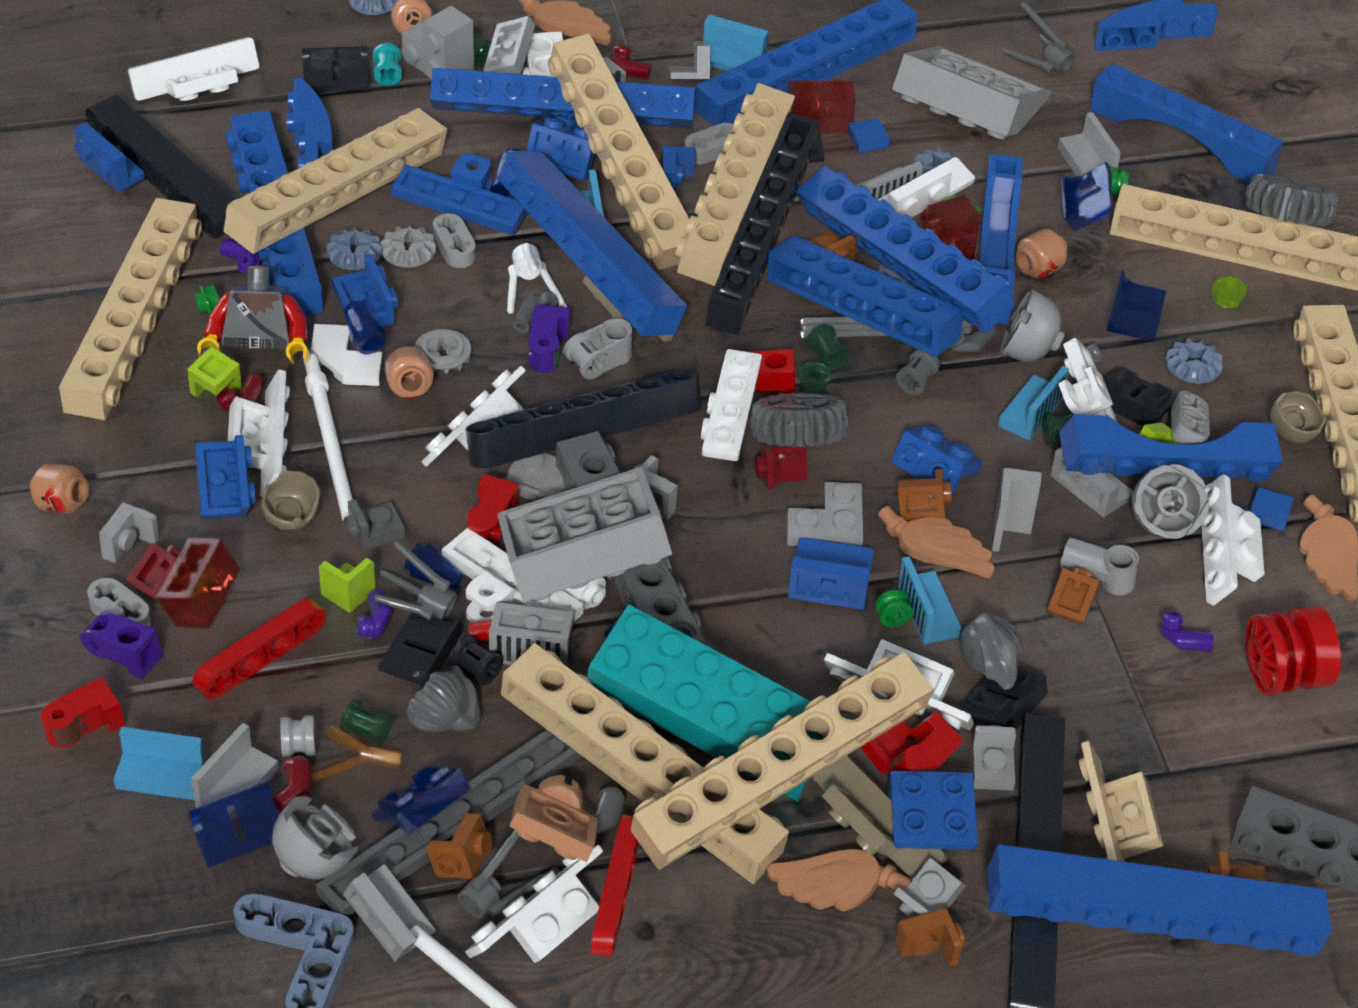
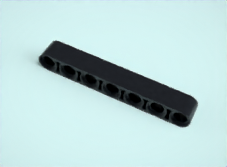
(161, 161)
(605, 410)

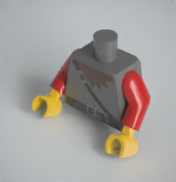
(257, 318)

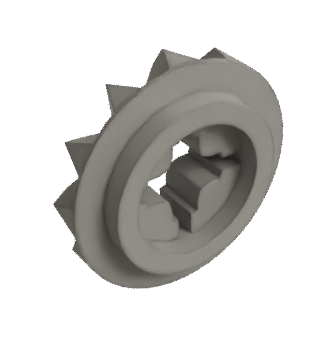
(420, 252)
(455, 346)

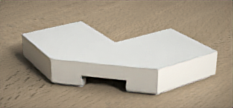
(349, 366)

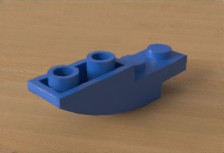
(1154, 20)
(308, 123)

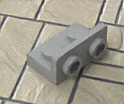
(510, 46)

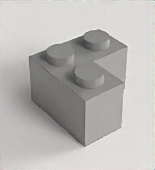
(440, 42)

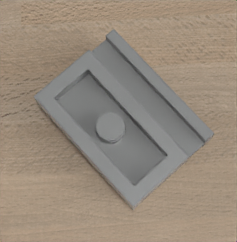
(536, 477)

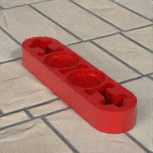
(259, 648)
(615, 890)

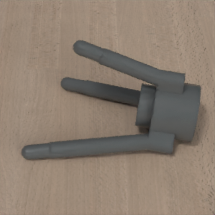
(1057, 53)
(435, 599)
(483, 891)

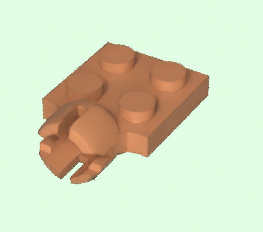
(555, 817)

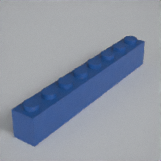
(592, 243)
(1158, 900)

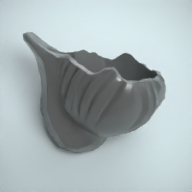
(992, 648)
(445, 704)

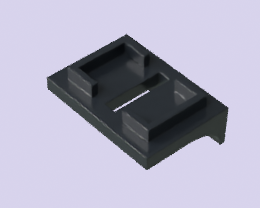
(352, 65)
(1147, 406)
(431, 635)
(1003, 711)

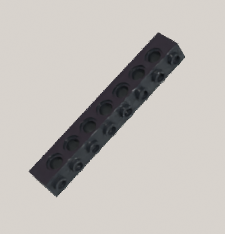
(762, 224)

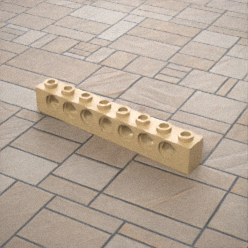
(621, 147)
(333, 180)
(734, 184)
(1236, 236)
(130, 309)
(1332, 364)
(618, 757)
(668, 840)

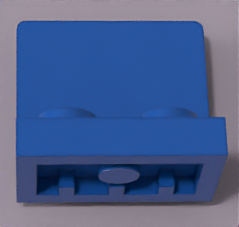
(563, 145)
(830, 573)
(933, 810)

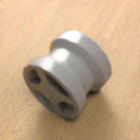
(297, 736)

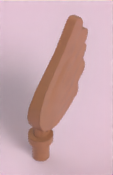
(567, 18)
(939, 543)
(1331, 549)
(835, 879)

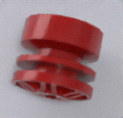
(1292, 650)

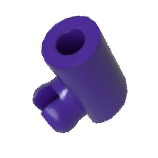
(236, 251)
(375, 624)
(1180, 637)

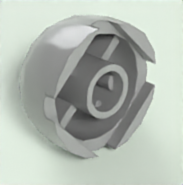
(1033, 329)
(1170, 502)
(312, 840)

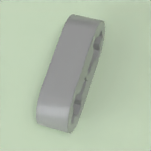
(709, 142)
(448, 242)
(123, 599)

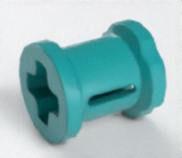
(387, 60)

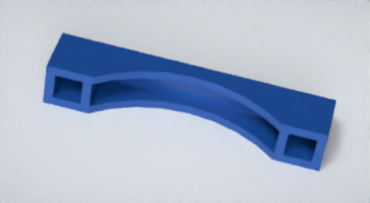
(1239, 147)
(1000, 218)
(1103, 446)

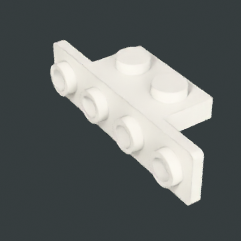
(195, 71)
(930, 188)
(730, 405)
(485, 407)
(263, 428)
(1229, 543)
(935, 673)
(545, 917)

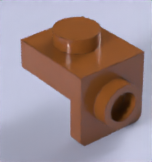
(464, 853)

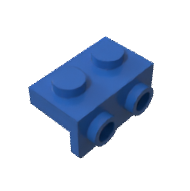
(105, 159)
(369, 288)
(926, 449)
(223, 478)

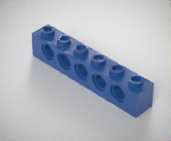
(865, 295)

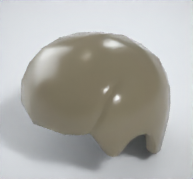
(1297, 417)
(290, 500)

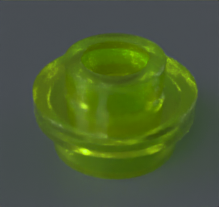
(1229, 291)

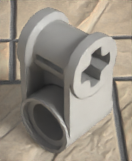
(603, 347)

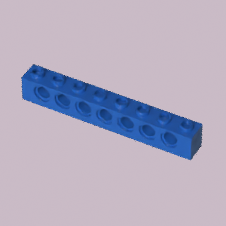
(809, 57)
(543, 97)
(260, 163)
(906, 248)

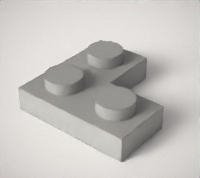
(838, 522)

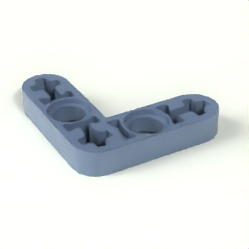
(311, 939)

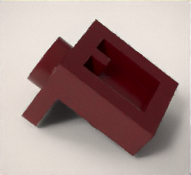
(780, 464)
(153, 569)

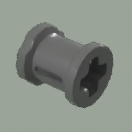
(917, 372)

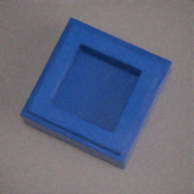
(868, 135)
(1272, 508)

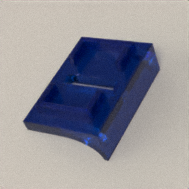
(1087, 197)
(1136, 309)
(427, 796)
(215, 829)

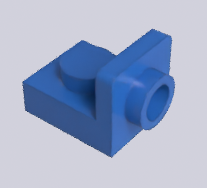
(678, 163)

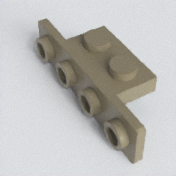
(868, 810)

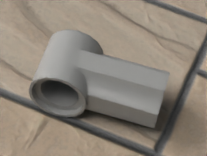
(1112, 566)

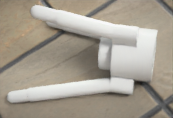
(528, 266)

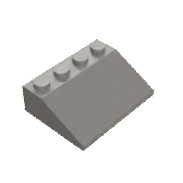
(968, 90)
(583, 535)

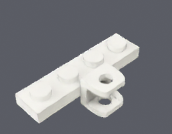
(1090, 393)
(494, 578)

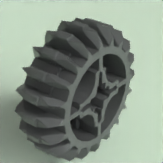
(1291, 199)
(799, 419)

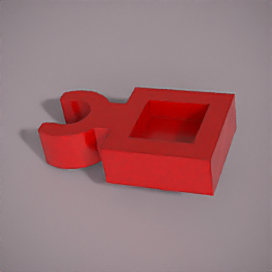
(888, 746)

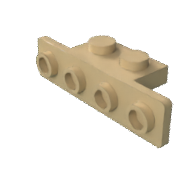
(1123, 809)

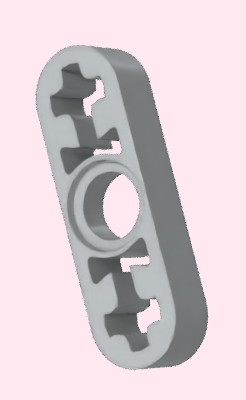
(1189, 419)

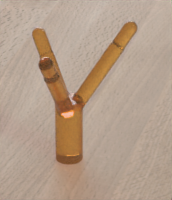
(367, 754)

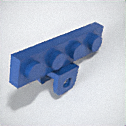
(464, 194)

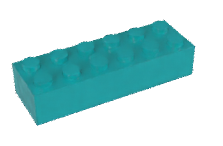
(690, 688)

